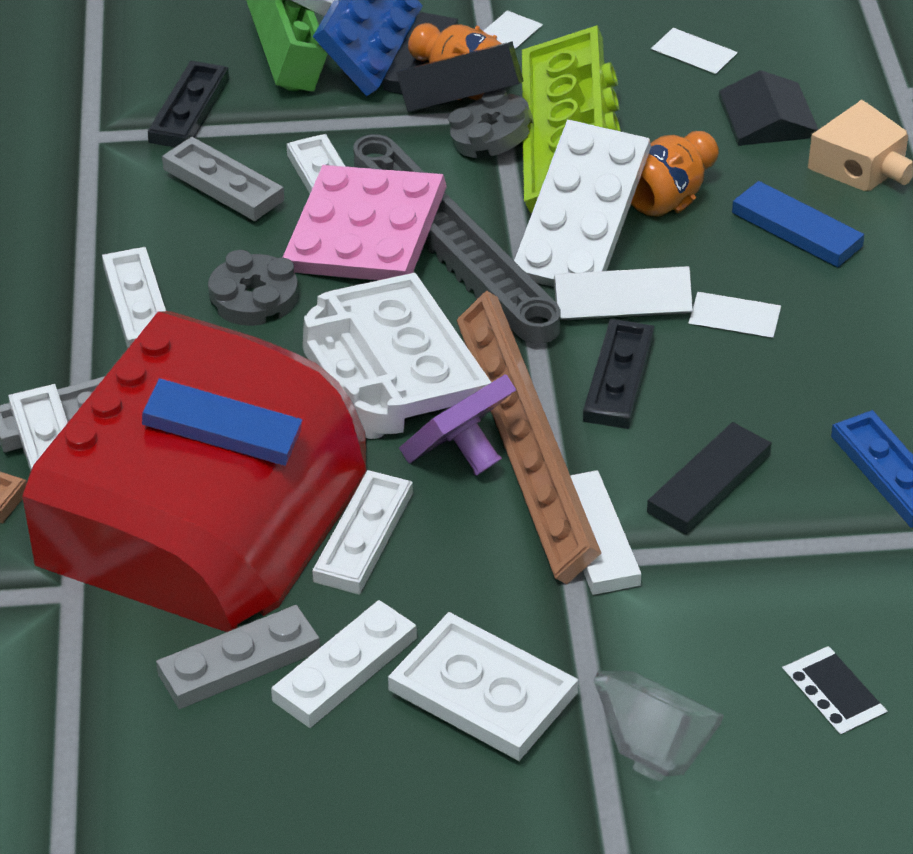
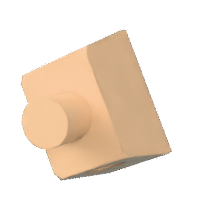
(861, 149)

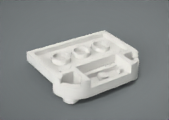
(390, 351)

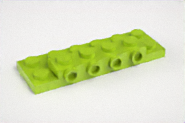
(561, 83)

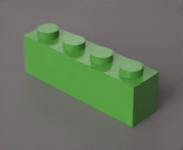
(288, 42)

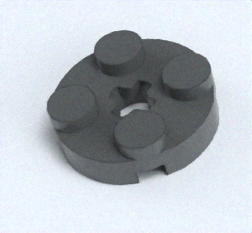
(490, 123)
(270, 276)

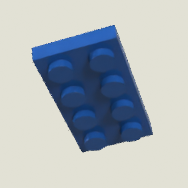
(366, 36)

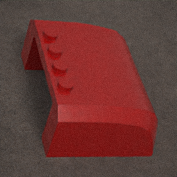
(186, 518)

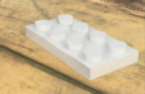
(582, 202)

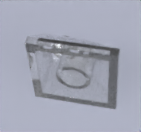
(654, 723)

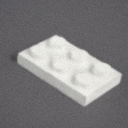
(483, 685)

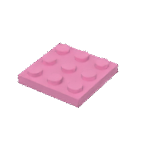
(365, 222)

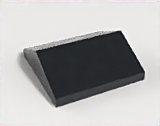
(767, 110)

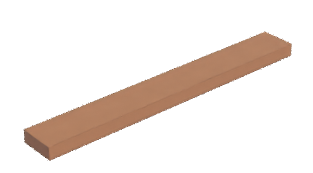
(531, 443)

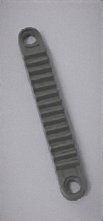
(472, 251)

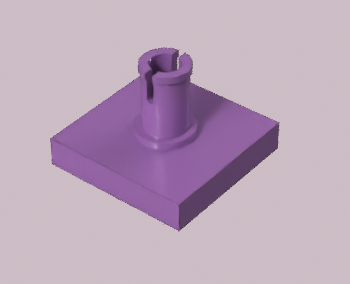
(462, 426)

